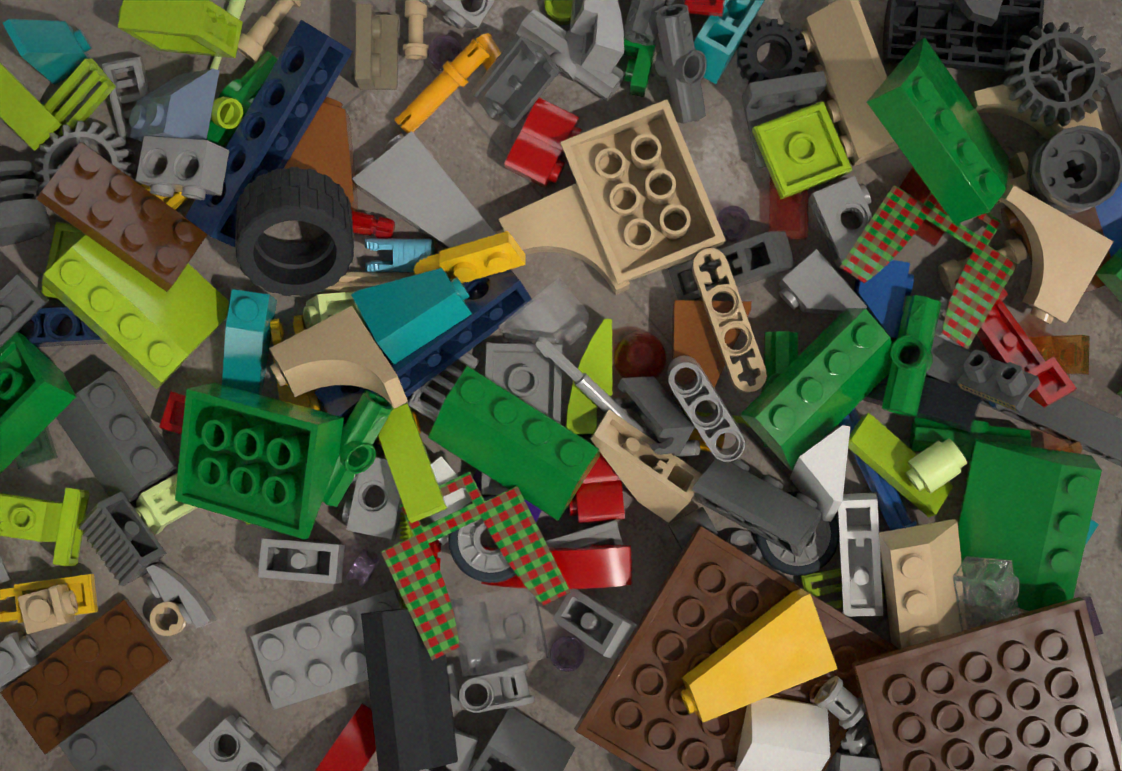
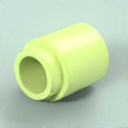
(935, 466)

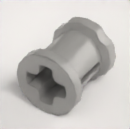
(840, 702)

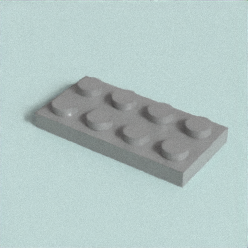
(529, 377)
(318, 651)

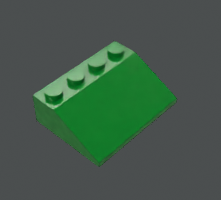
(942, 134)
(256, 457)
(1032, 511)

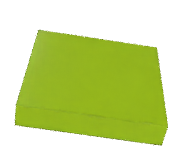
(801, 150)

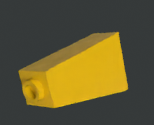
(762, 660)

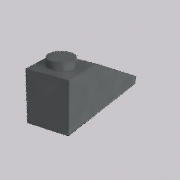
(748, 261)

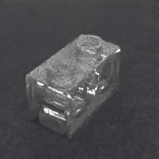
(985, 591)

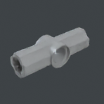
(566, 53)

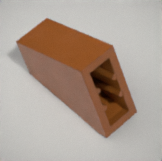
(329, 148)
(695, 338)

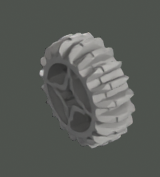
(93, 136)

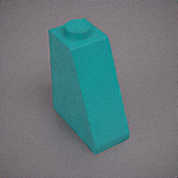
(412, 310)

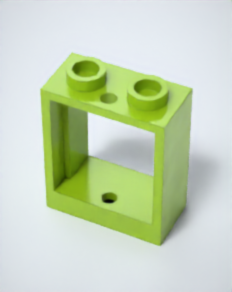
(182, 26)
(29, 518)

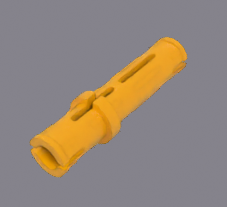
(453, 76)

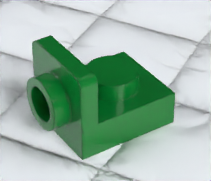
(639, 69)

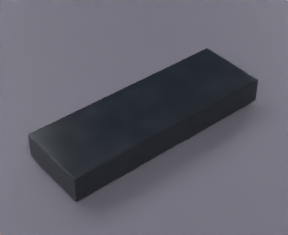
(939, 403)

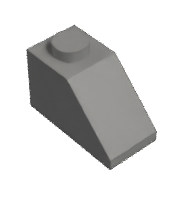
(818, 288)

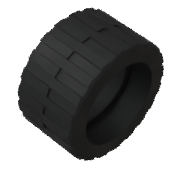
(294, 196)

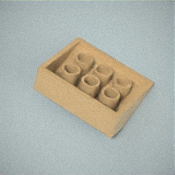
(643, 192)

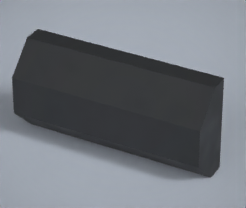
(957, 39)
(407, 695)

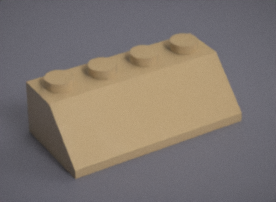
(852, 72)
(920, 582)

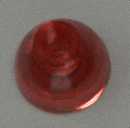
(639, 355)

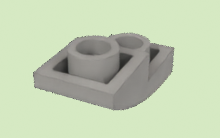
(170, 586)

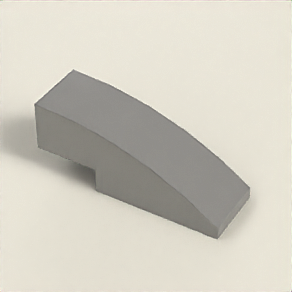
(602, 31)

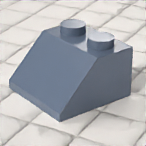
(177, 108)

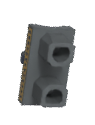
(998, 382)

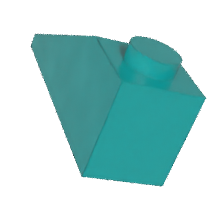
(723, 35)
(49, 46)
(247, 340)

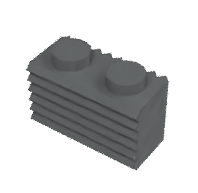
(121, 538)

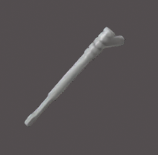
(599, 396)

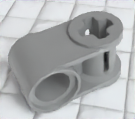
(499, 690)

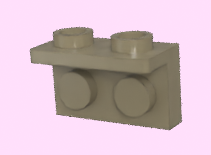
(376, 49)

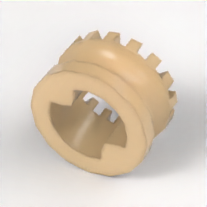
(162, 608)

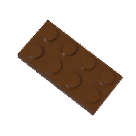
(122, 216)
(86, 676)

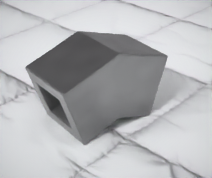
(980, 10)

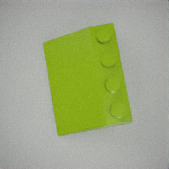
(133, 314)

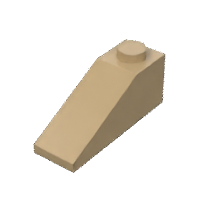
(655, 480)

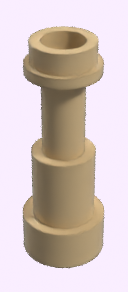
(415, 12)
(255, 41)
(951, 270)

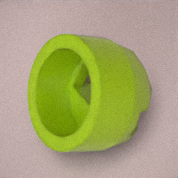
(227, 112)

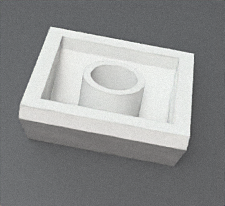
(822, 472)
(783, 737)

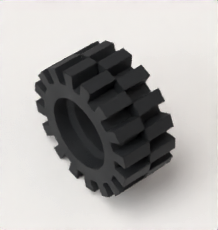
(771, 33)

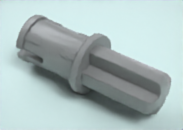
(857, 737)

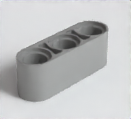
(711, 426)

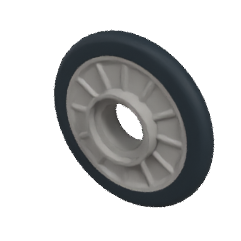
(815, 555)
(473, 558)

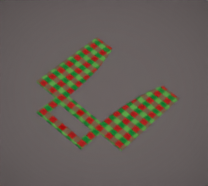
(979, 281)
(514, 534)

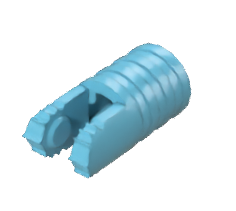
(405, 253)

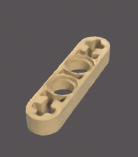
(734, 319)

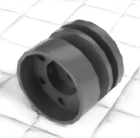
(1097, 167)
(20, 216)

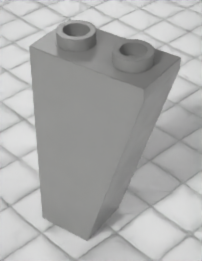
(421, 193)

